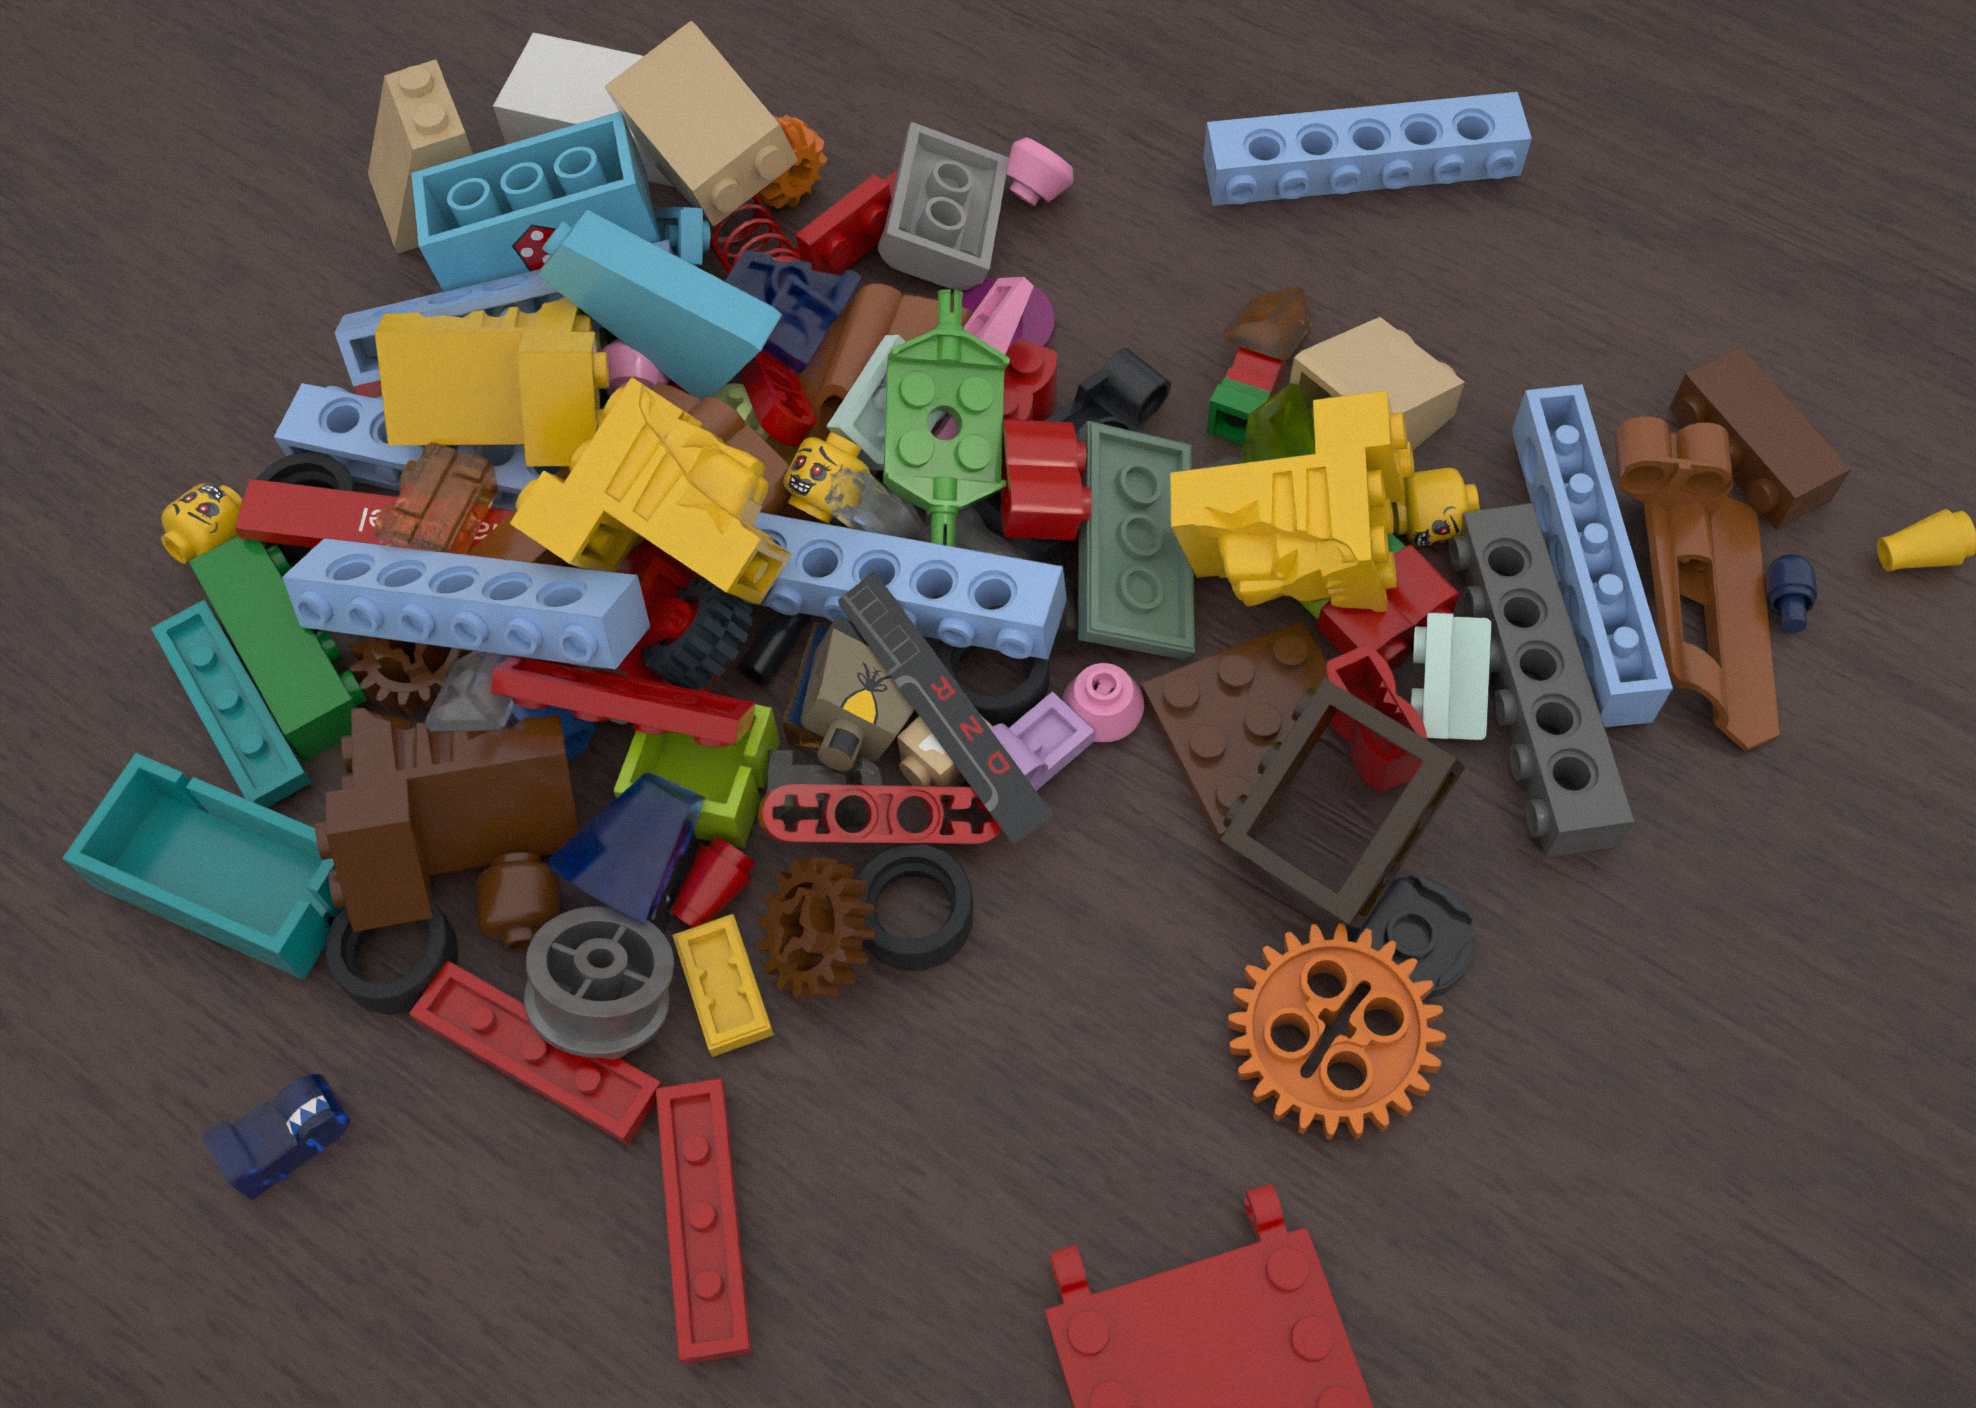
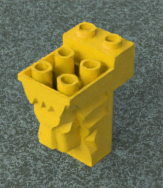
(493, 380)
(658, 479)
(1308, 520)

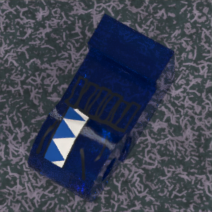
(278, 1135)

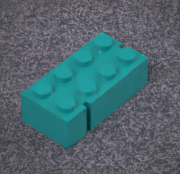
(220, 873)

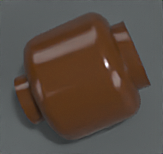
(516, 899)

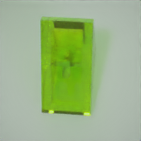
(1280, 428)

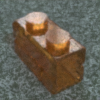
(439, 502)

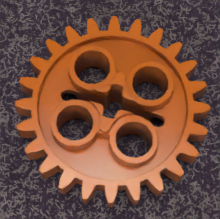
(1385, 1062)

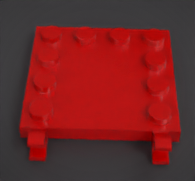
(1211, 1333)

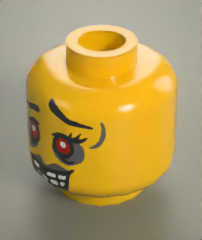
(812, 471)
(1434, 506)
(200, 521)

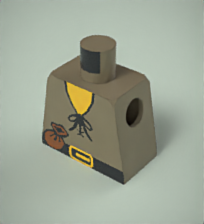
(851, 699)

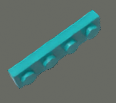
(231, 705)

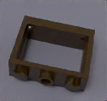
(1394, 838)

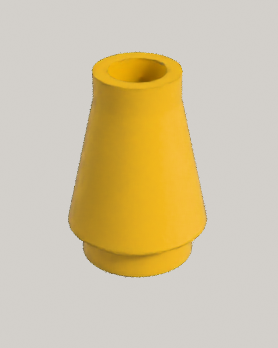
(1931, 542)

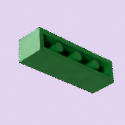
(285, 660)

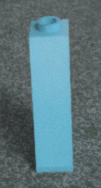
(658, 303)

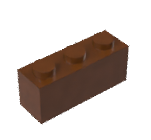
(1772, 446)

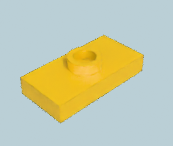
(722, 985)

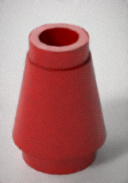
(712, 882)

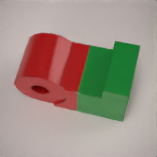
(1244, 388)

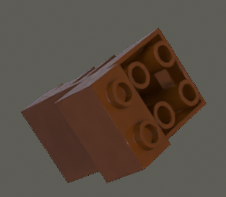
(438, 807)

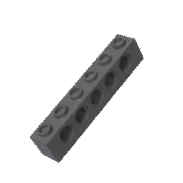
(1564, 819)

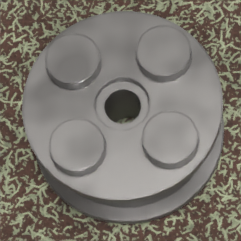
(598, 982)

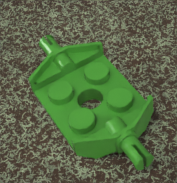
(953, 375)

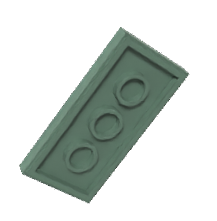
(1131, 566)

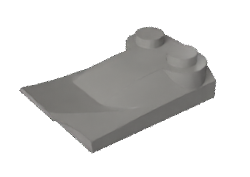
(944, 209)

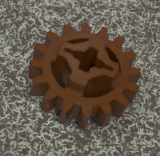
(415, 668)
(816, 928)

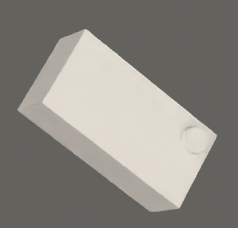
(562, 86)

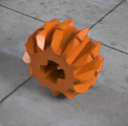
(801, 176)

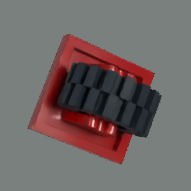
(689, 631)

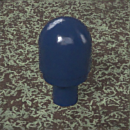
(1791, 590)

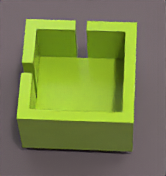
(721, 774)

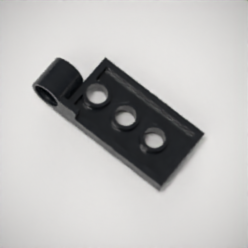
(1118, 396)

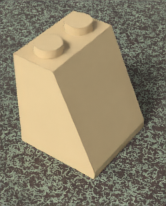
(701, 124)
(412, 133)
(1381, 359)

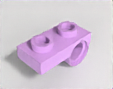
(1045, 739)

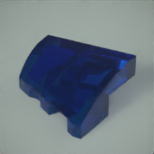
(803, 297)
(631, 846)

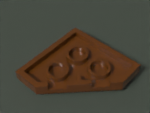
(1230, 711)

